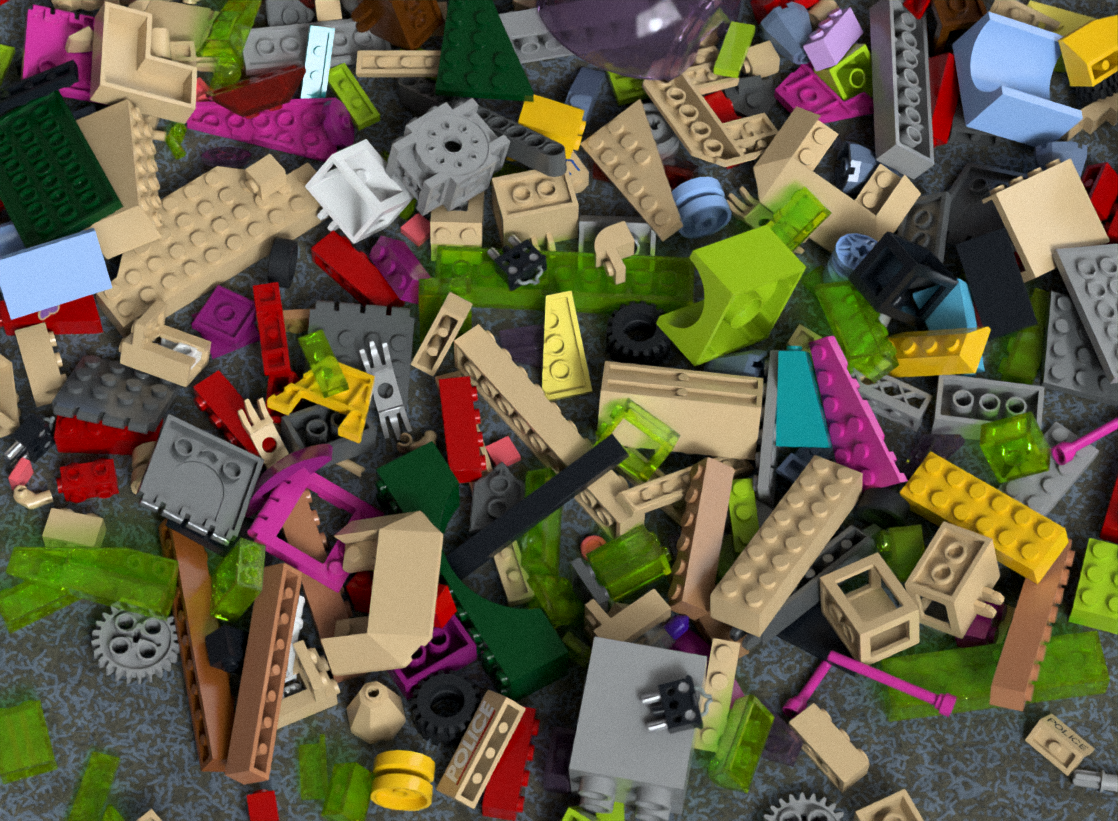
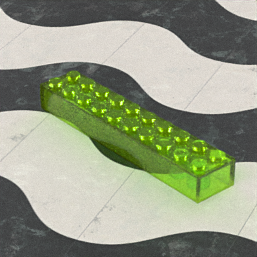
(648, 278)

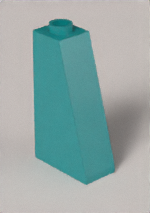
(799, 403)

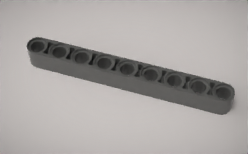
(525, 144)

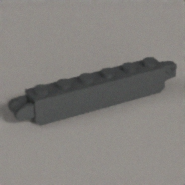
(841, 551)

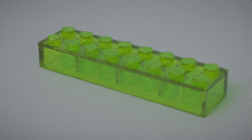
(1070, 669)

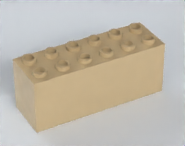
(127, 157)
(708, 409)

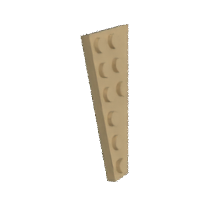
(632, 162)

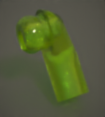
(174, 140)

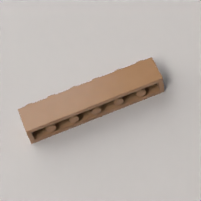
(700, 538)

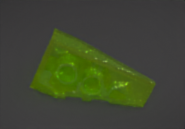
(229, 30)

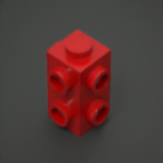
(88, 480)

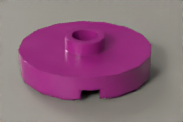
(338, 124)

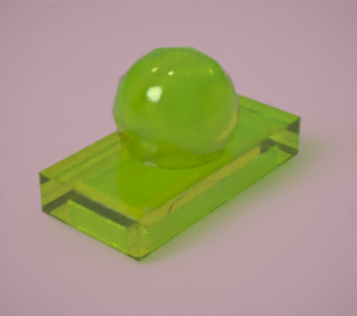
(226, 72)

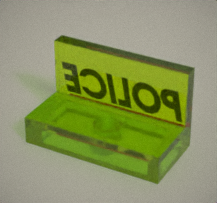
(314, 770)

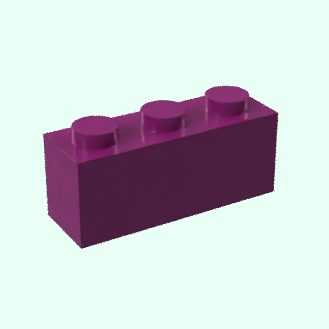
(399, 267)

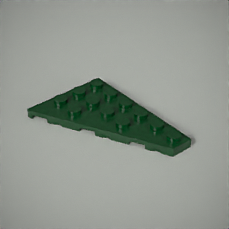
(479, 56)

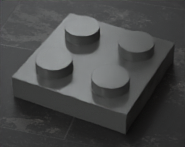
(585, 586)

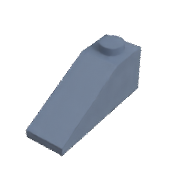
(585, 92)

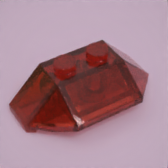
(260, 92)

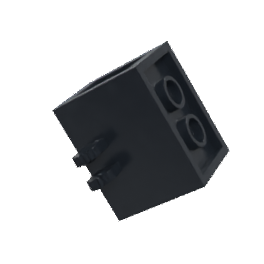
(892, 269)

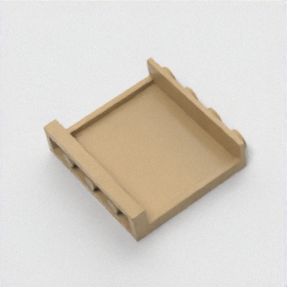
(1047, 215)

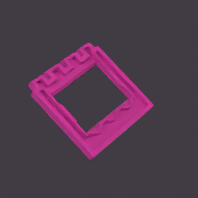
(278, 508)

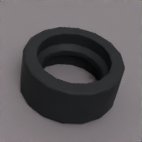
(282, 262)
(883, 508)

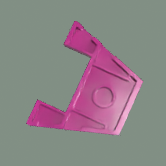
(811, 93)

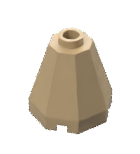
(375, 713)

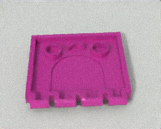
(45, 44)

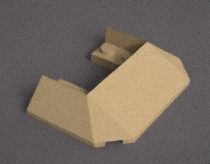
(697, 124)
(790, 166)
(406, 569)

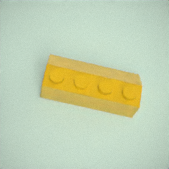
(939, 351)

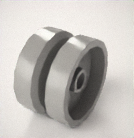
(664, 136)

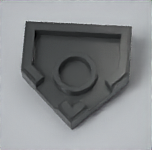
(286, 13)
(752, 96)

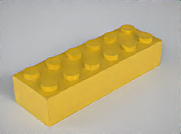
(1019, 534)

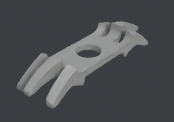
(393, 404)

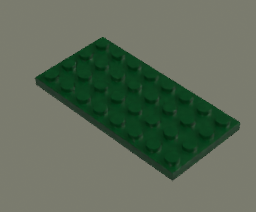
(50, 173)

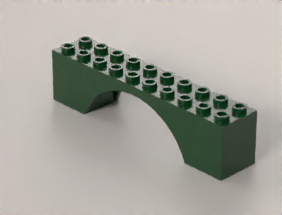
(513, 642)

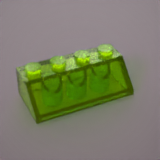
(857, 329)

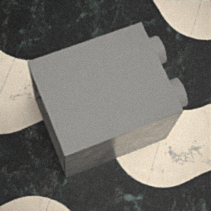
(612, 747)

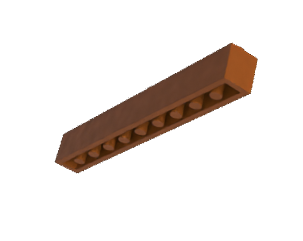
(206, 686)

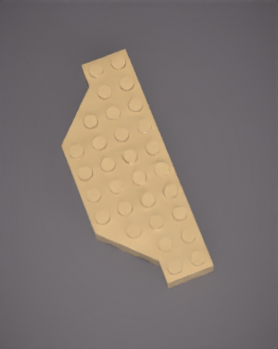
(207, 237)

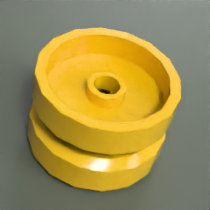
(402, 780)

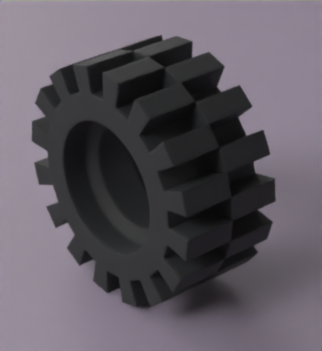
(1099, 91)

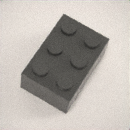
(320, 426)

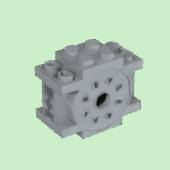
(447, 156)

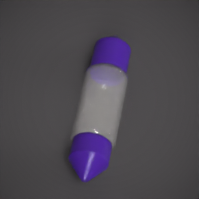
(667, 635)

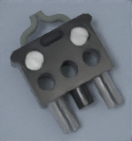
(518, 264)
(31, 439)
(687, 703)

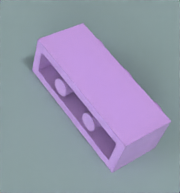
(832, 38)

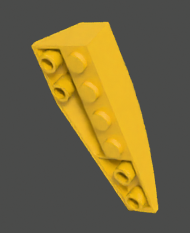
(1091, 51)

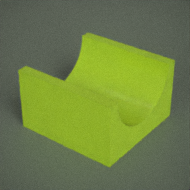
(744, 293)

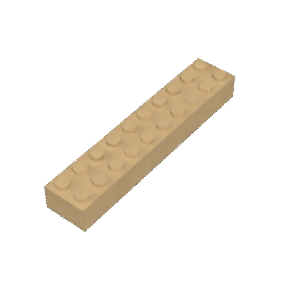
(539, 424)

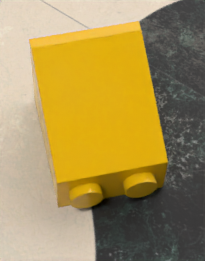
(554, 121)

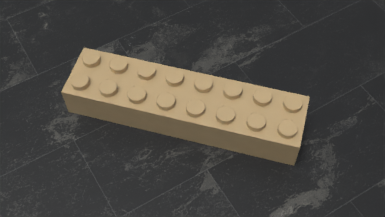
(786, 546)

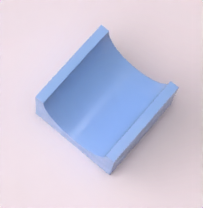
(1006, 81)
(49, 271)

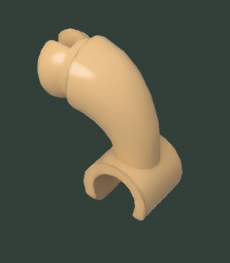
(410, 446)

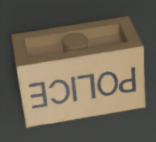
(1059, 744)

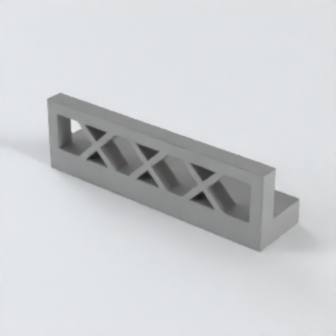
(891, 406)

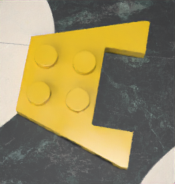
(351, 402)

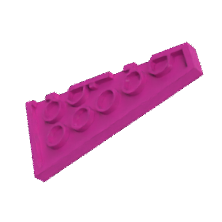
(291, 129)
(850, 420)

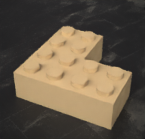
(128, 71)

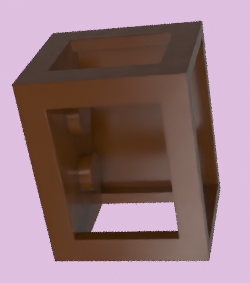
(952, 16)
(399, 21)

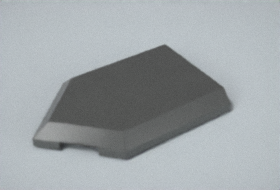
(494, 497)

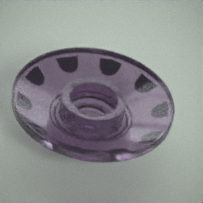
(226, 157)

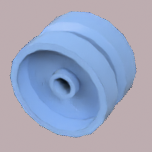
(701, 207)

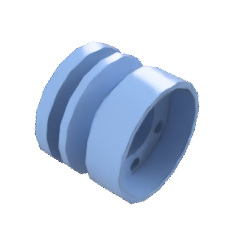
(847, 256)

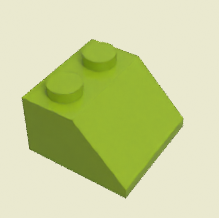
(851, 74)

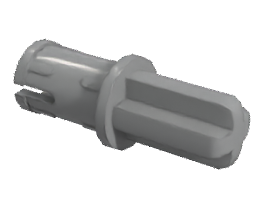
(1095, 780)

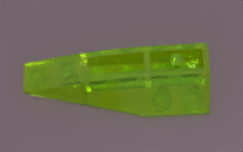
(102, 575)

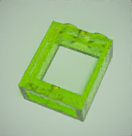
(650, 426)
(240, 578)

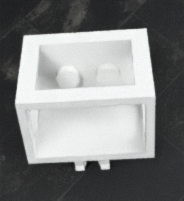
(358, 192)

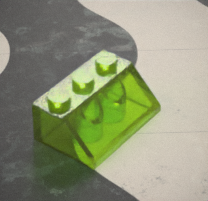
(741, 744)

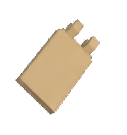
(182, 20)

